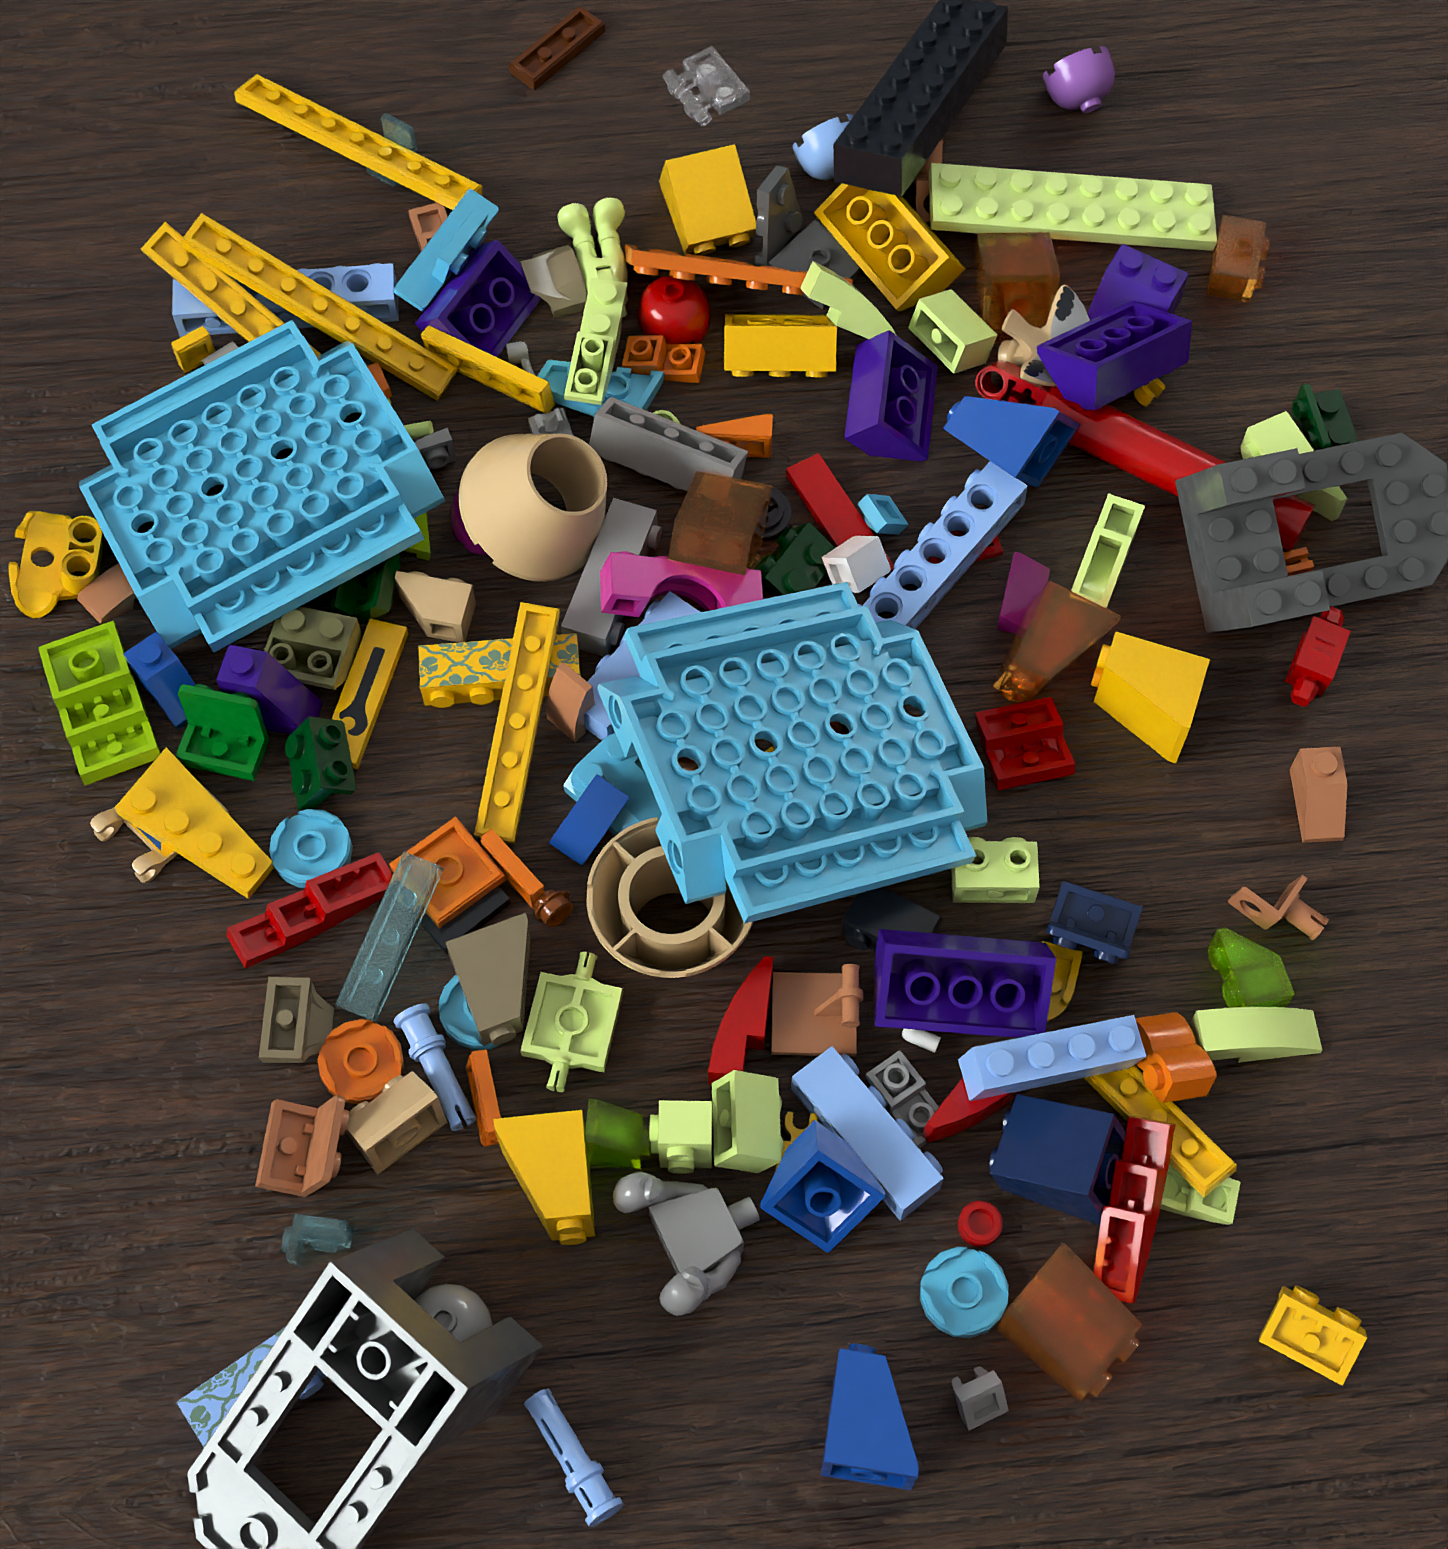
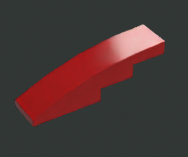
(312, 911)
(1134, 1207)

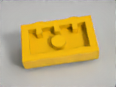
(1314, 1334)

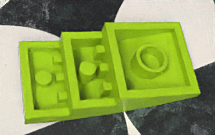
(99, 703)

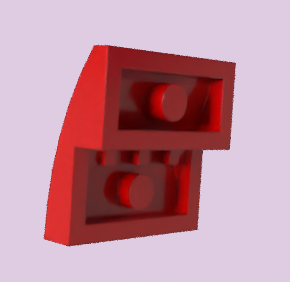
(1024, 743)

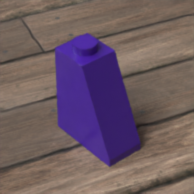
(280, 695)

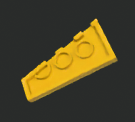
(190, 821)

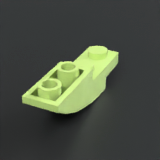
(596, 342)

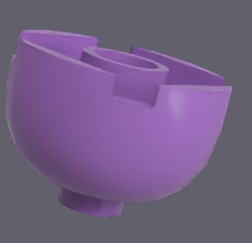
(1081, 80)

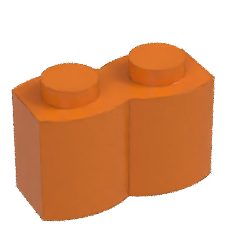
(1173, 1062)

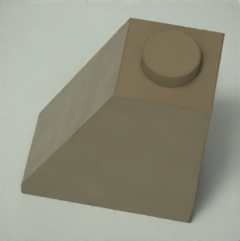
(494, 976)

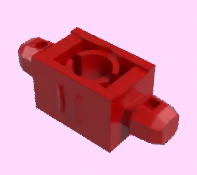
(1317, 657)

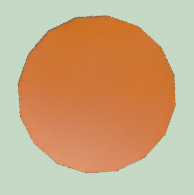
(359, 1060)

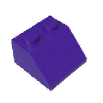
(1138, 279)

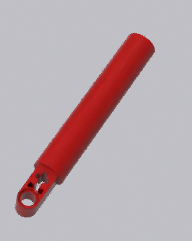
(1132, 443)

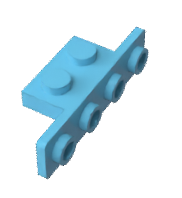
(447, 250)

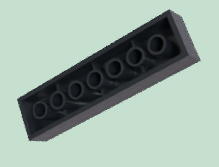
(920, 96)

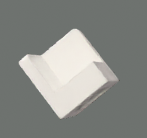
(858, 562)

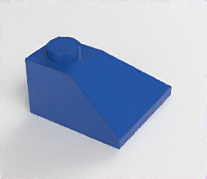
(821, 1188)

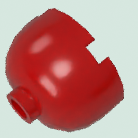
(674, 310)

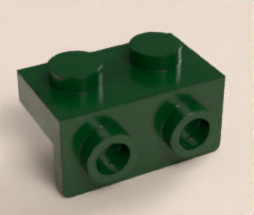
(796, 561)
(367, 593)
(319, 761)

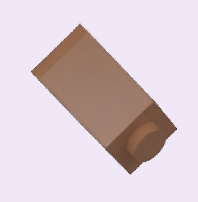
(1320, 793)

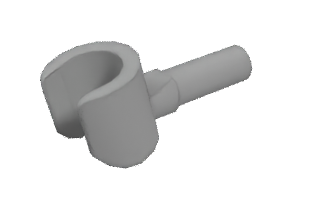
(518, 354)

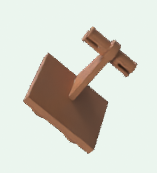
(816, 1012)

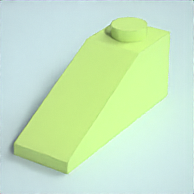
(1282, 434)

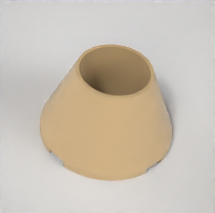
(513, 519)
(629, 875)

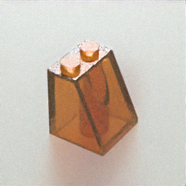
(1015, 274)
(721, 523)
(1051, 640)
(1071, 1324)

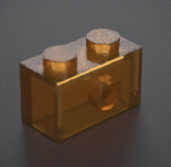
(1237, 258)

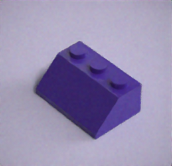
(483, 301)
(891, 399)

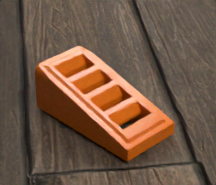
(747, 433)

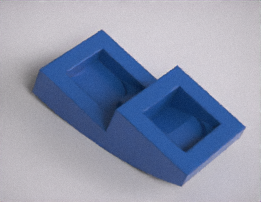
(589, 820)

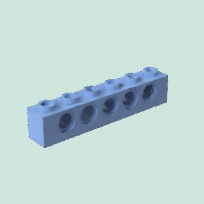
(364, 286)
(989, 487)

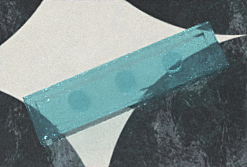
(389, 936)

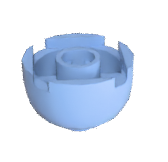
(817, 150)

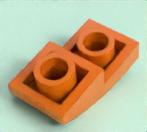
(677, 361)

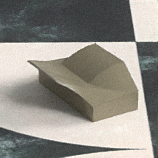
(557, 280)
(293, 1021)

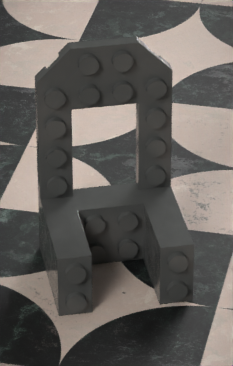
(1240, 549)
(391, 1362)

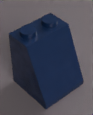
(1058, 1156)

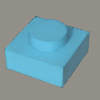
(882, 514)

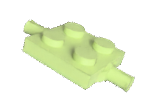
(572, 1022)

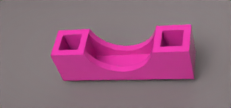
(634, 580)

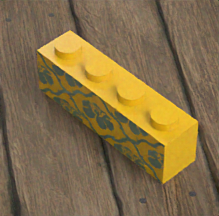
(478, 669)

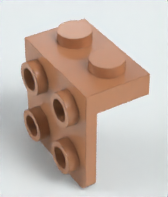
(301, 1146)

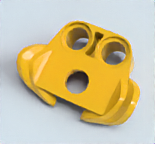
(40, 588)

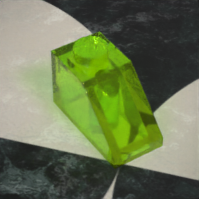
(615, 1136)

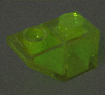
(1249, 972)

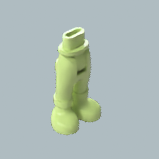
(607, 218)

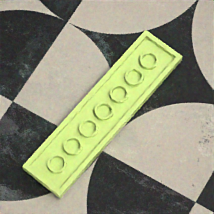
(1072, 206)

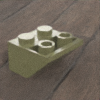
(315, 645)

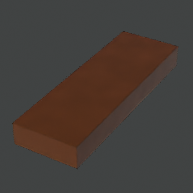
(557, 48)

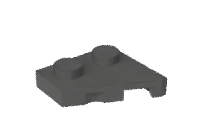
(777, 214)

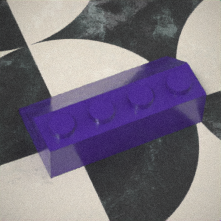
(1116, 353)
(962, 984)

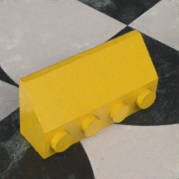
(889, 244)

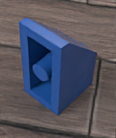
(160, 675)

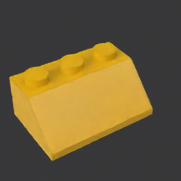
(779, 344)

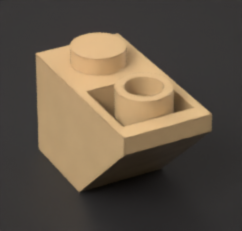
(438, 605)

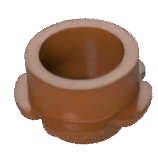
(553, 907)

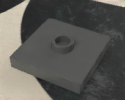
(816, 245)

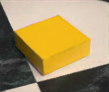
(193, 348)

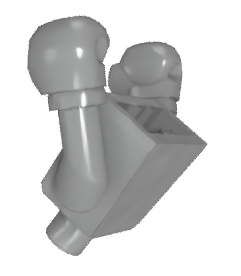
(695, 1232)

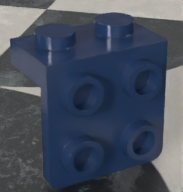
(1093, 921)

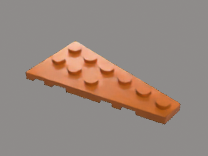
(716, 269)

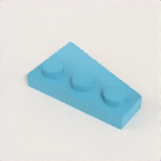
(630, 388)

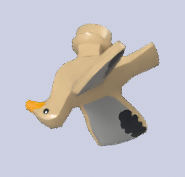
(1065, 314)

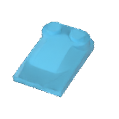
(624, 773)

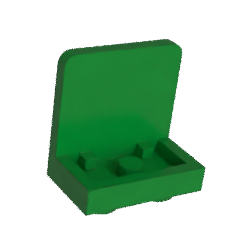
(222, 732)

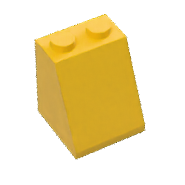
(708, 200)
(1150, 690)
(553, 1170)

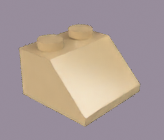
(395, 1120)

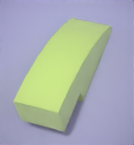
(847, 305)
(1108, 549)
(1256, 1032)

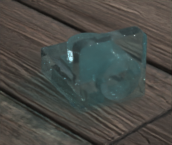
(322, 1233)

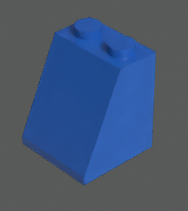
(1012, 435)
(866, 1424)

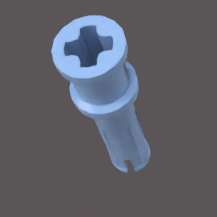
(428, 1049)
(582, 1474)

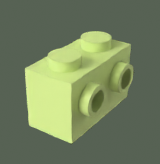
(952, 331)
(999, 873)
(746, 1122)
(682, 1135)

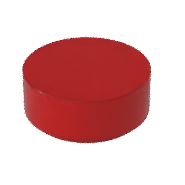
(980, 1224)

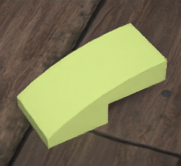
(1185, 1200)

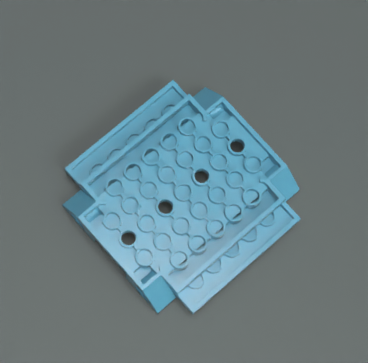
(278, 524)
(825, 806)

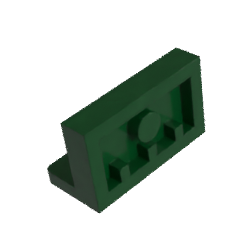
(1323, 418)

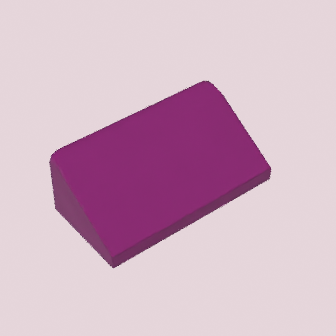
(1023, 586)

